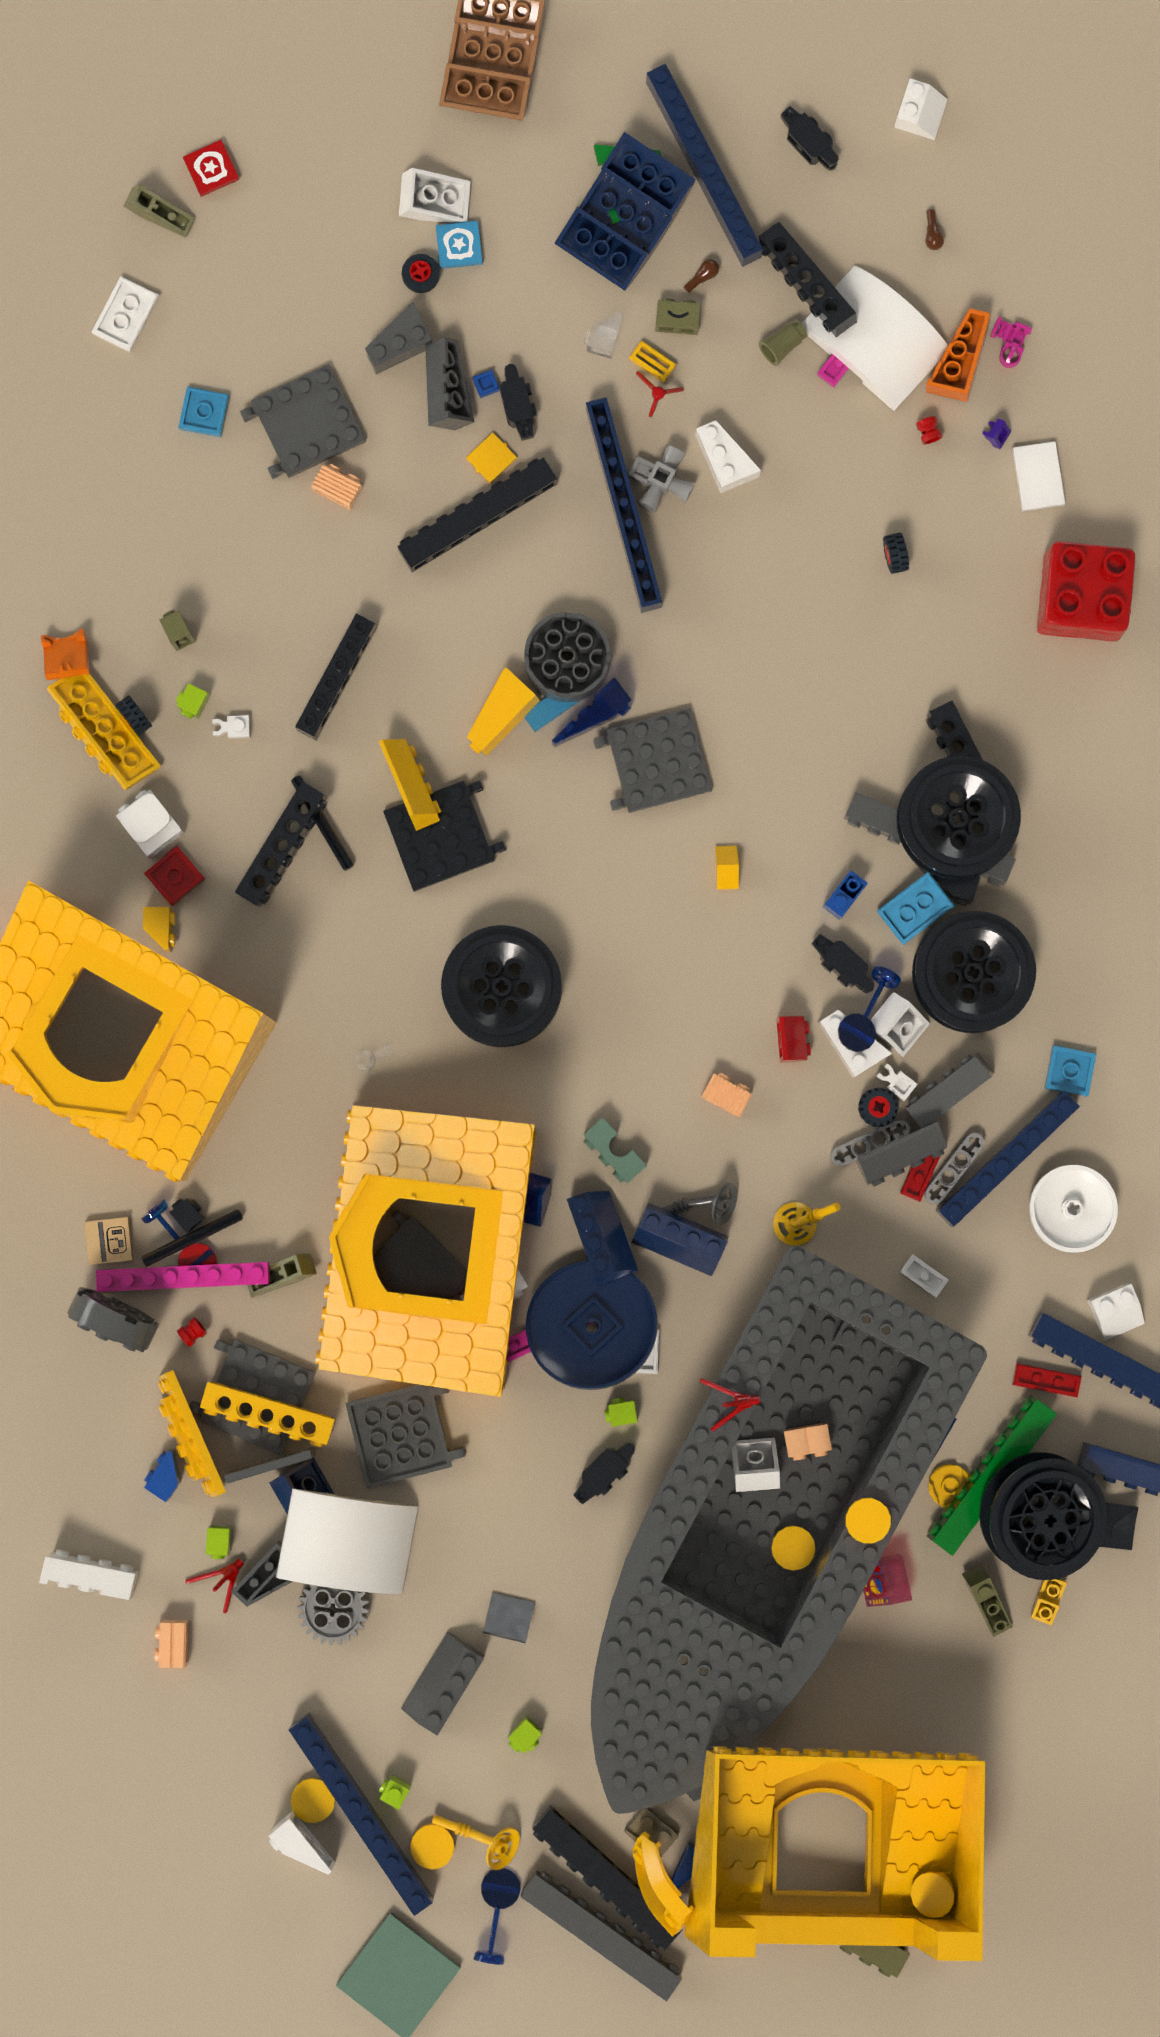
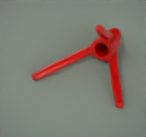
(657, 392)
(741, 1402)
(229, 1573)

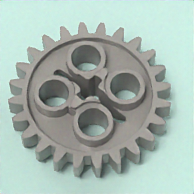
(332, 1629)

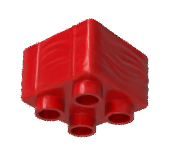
(1086, 591)

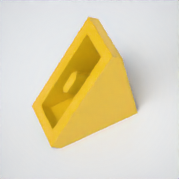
(727, 867)

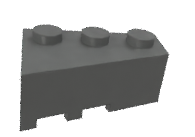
(399, 341)
(261, 1578)

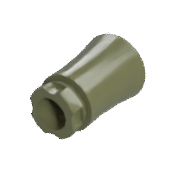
(782, 342)

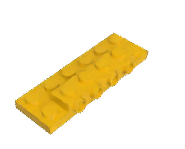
(103, 730)
(188, 1436)

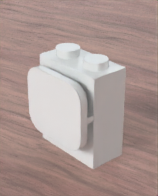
(149, 823)

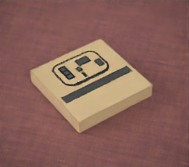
(108, 1241)

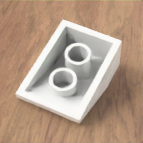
(433, 197)
(298, 1842)

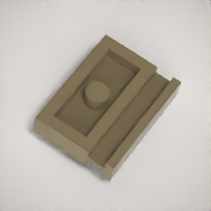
(654, 1826)

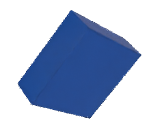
(485, 383)

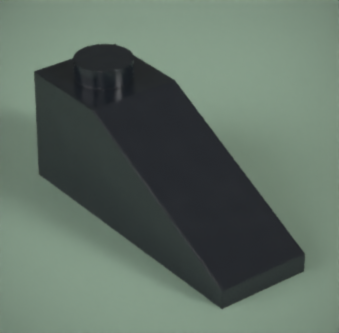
(960, 890)

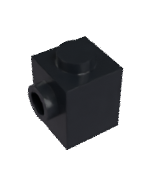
(187, 1213)

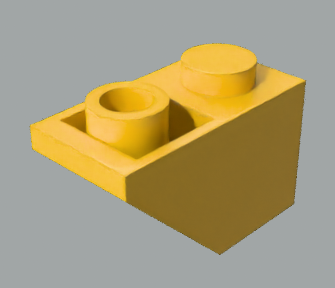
(158, 924)

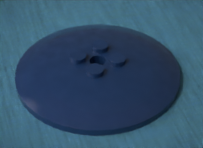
(559, 1323)

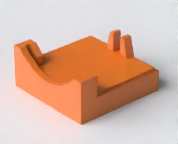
(65, 656)

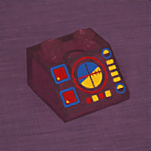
(888, 1583)

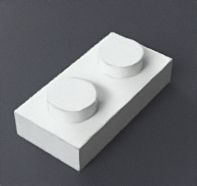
(924, 1275)

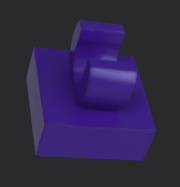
(998, 433)

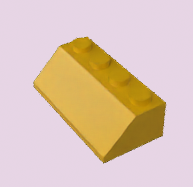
(410, 782)

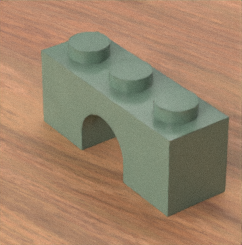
(599, 1138)

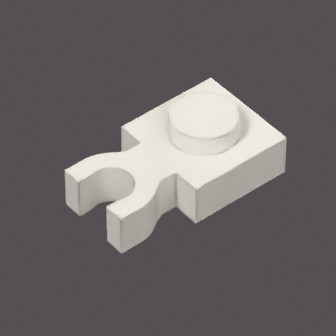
(235, 726)
(899, 1084)

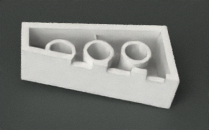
(89, 1574)

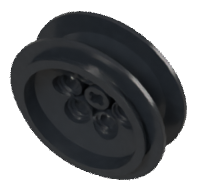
(973, 782)
(1000, 944)
(469, 964)
(1010, 1499)

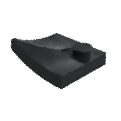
(1120, 1526)

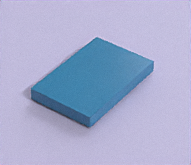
(916, 908)

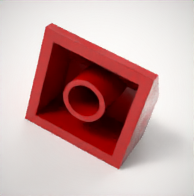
(792, 1038)

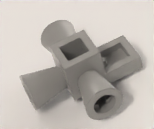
(660, 478)

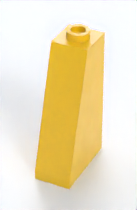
(502, 711)

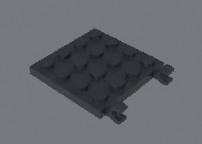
(447, 846)

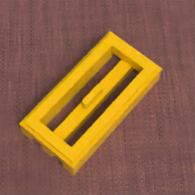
(649, 369)

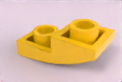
(1048, 1600)

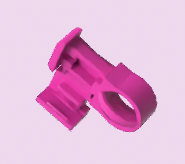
(1015, 339)

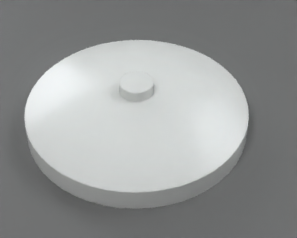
(1073, 1208)

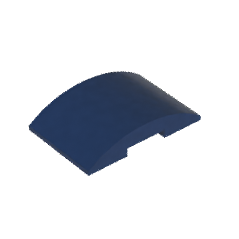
(643, 191)

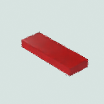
(918, 1179)
(1046, 1380)

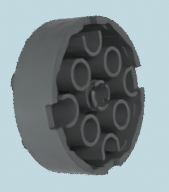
(561, 678)
(112, 1319)

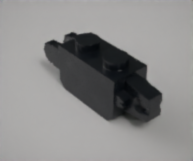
(809, 139)
(516, 402)
(844, 963)
(603, 1471)

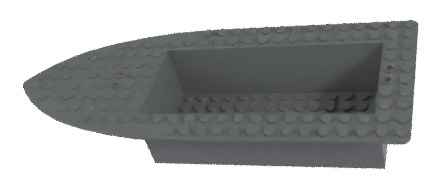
(703, 1557)

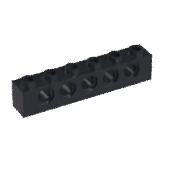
(779, 238)
(336, 677)
(949, 714)
(270, 849)

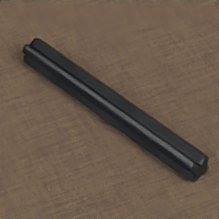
(328, 833)
(192, 1238)

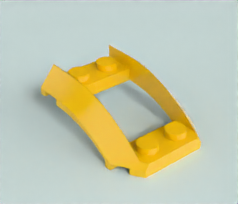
(657, 1888)

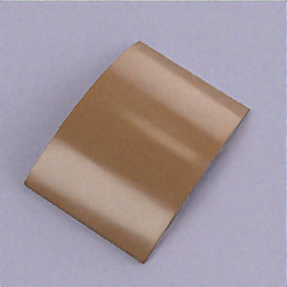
(492, 57)

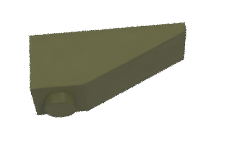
(158, 210)
(286, 1273)

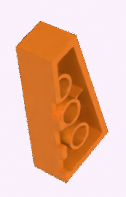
(959, 364)

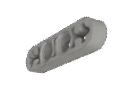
(868, 1139)
(956, 1170)

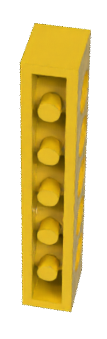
(211, 1404)

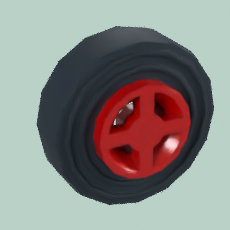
(418, 265)

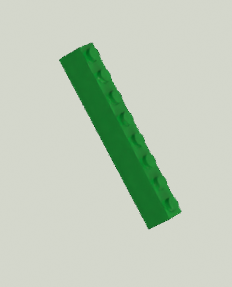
(1016, 1440)

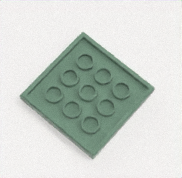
(398, 1976)

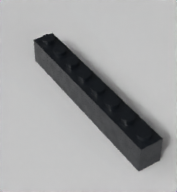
(477, 514)
(601, 1873)

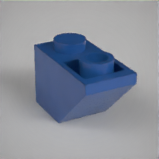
(845, 895)
(165, 1478)

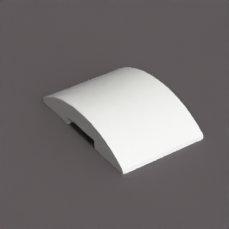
(888, 345)
(346, 1542)

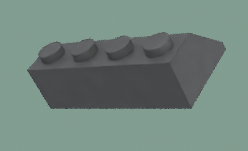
(901, 1154)
(442, 1683)

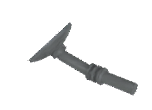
(718, 1202)

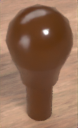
(934, 237)
(707, 271)

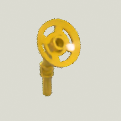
(800, 1221)
(495, 1844)

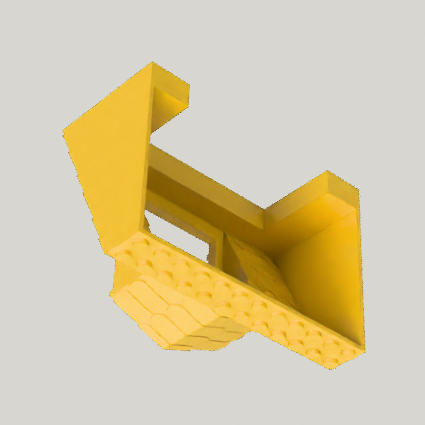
(184, 1069)
(415, 1335)
(919, 1819)

